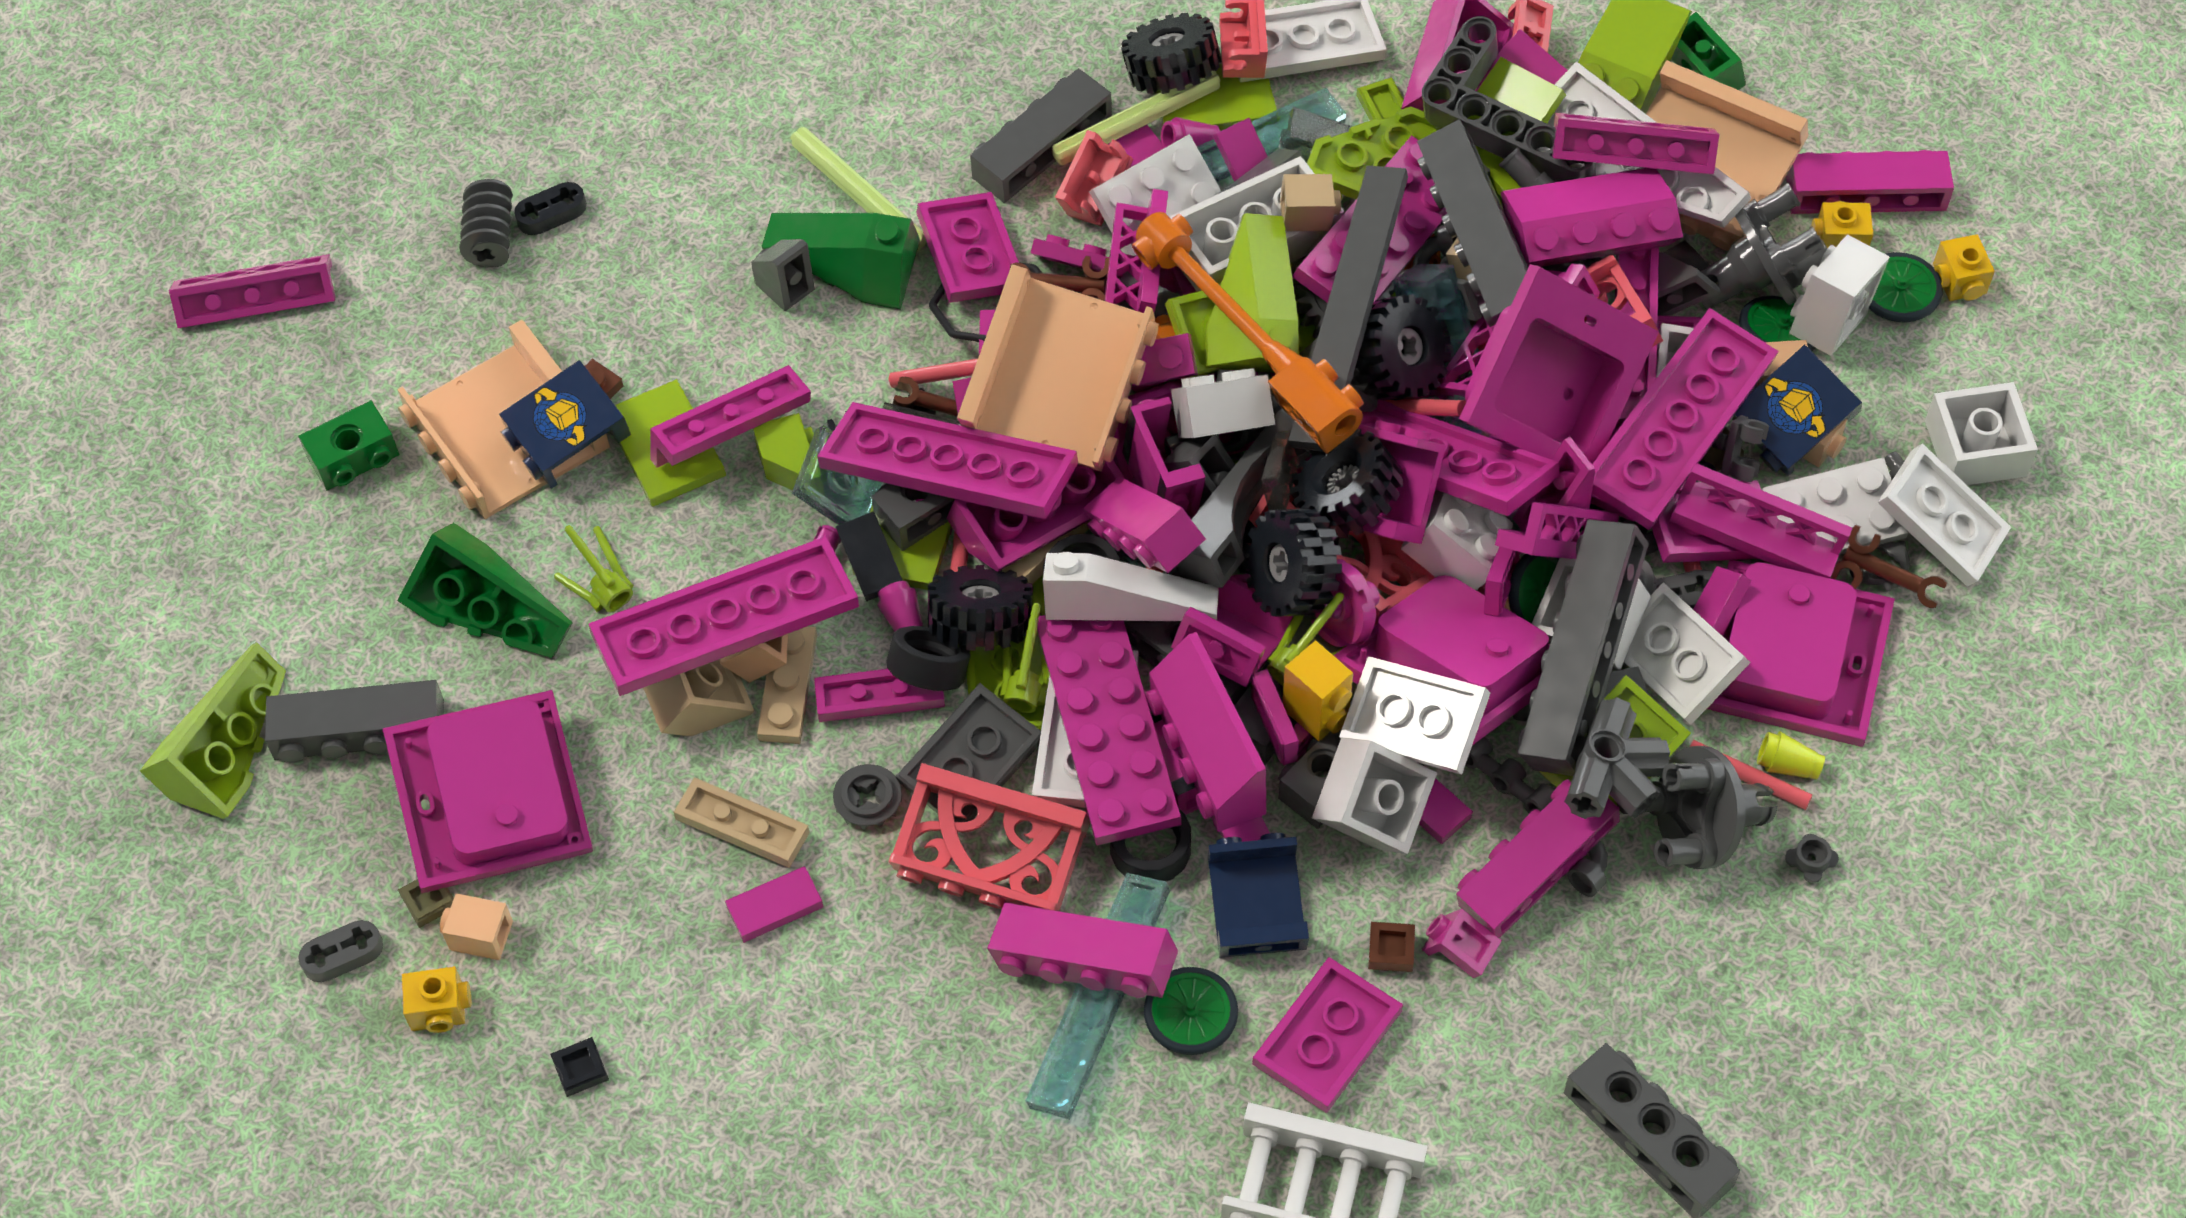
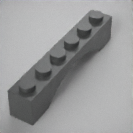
(1228, 510)

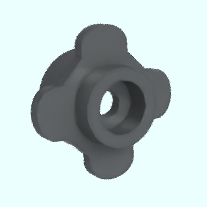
(1820, 849)

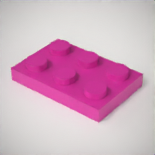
(968, 245)
(1685, 545)
(1327, 1034)

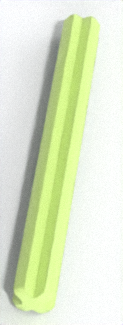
(1136, 116)
(846, 177)

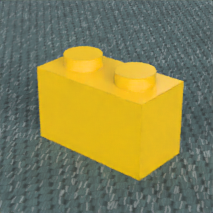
(1317, 691)

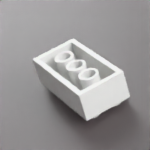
(1218, 219)

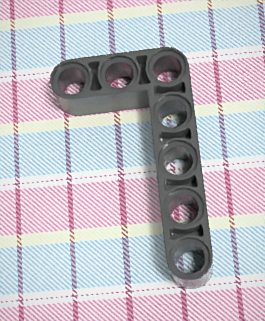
(1495, 116)

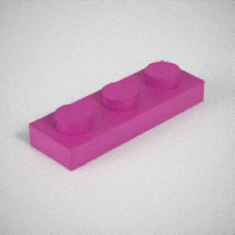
(870, 695)

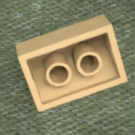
(698, 700)

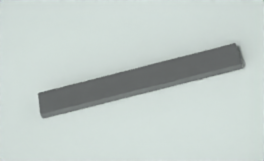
(1357, 279)

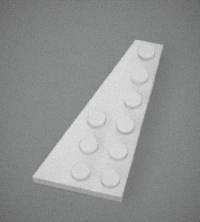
(1698, 195)

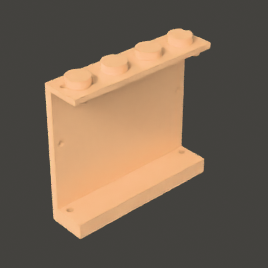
(1754, 141)
(1058, 368)
(465, 425)

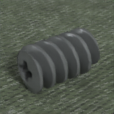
(486, 223)

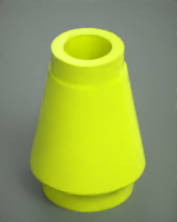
(1789, 757)

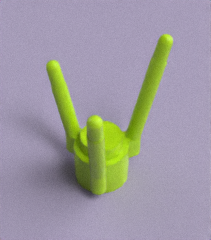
(609, 588)
(1284, 655)
(1023, 690)

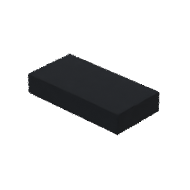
(868, 554)

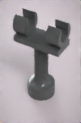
(1741, 430)

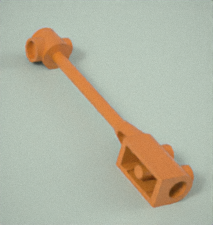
(1299, 385)

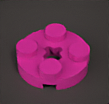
(1356, 613)

